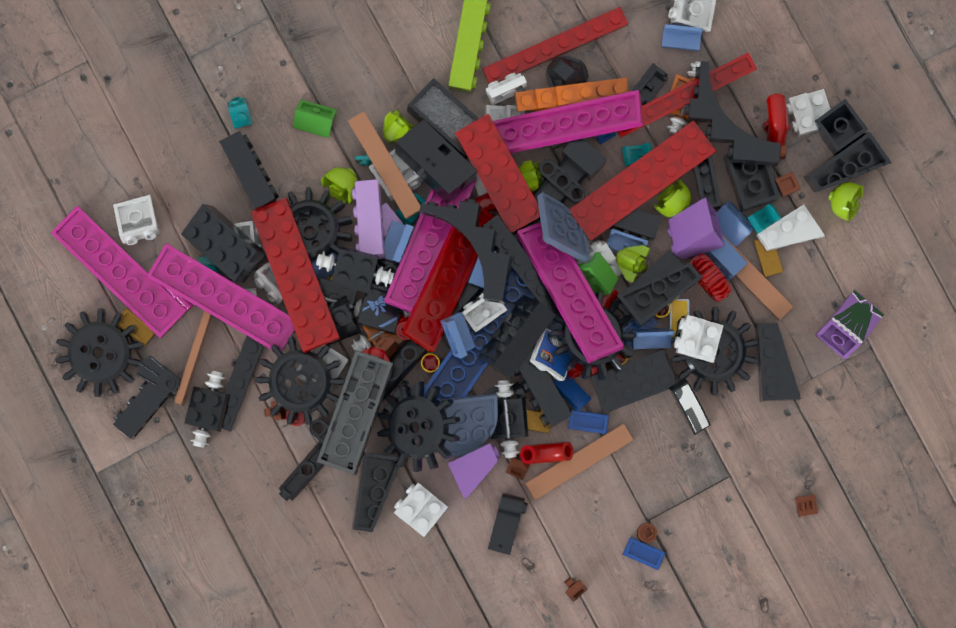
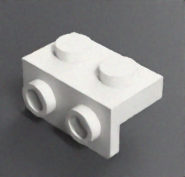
(482, 313)

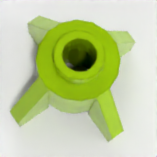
(395, 126)
(531, 174)
(631, 261)

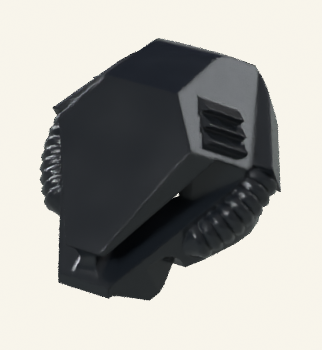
(566, 71)

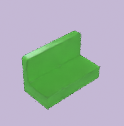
(314, 118)
(599, 274)

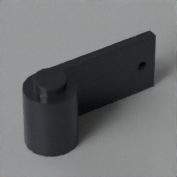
(507, 523)

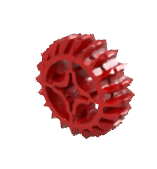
(712, 279)

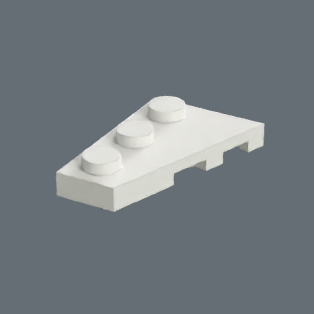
(792, 229)

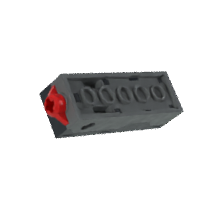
(356, 410)

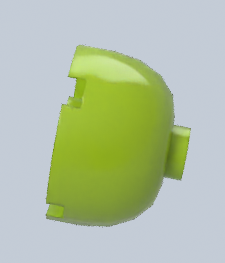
(340, 183)
(673, 200)
(845, 200)

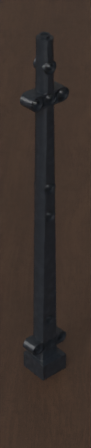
(578, 163)

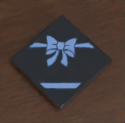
(377, 314)

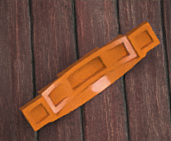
(564, 95)

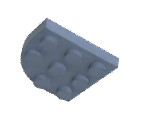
(561, 228)
(477, 422)

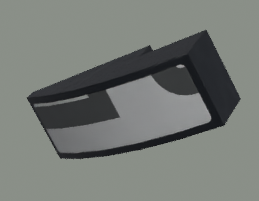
(689, 406)

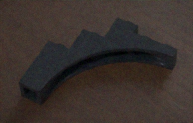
(721, 129)
(466, 219)

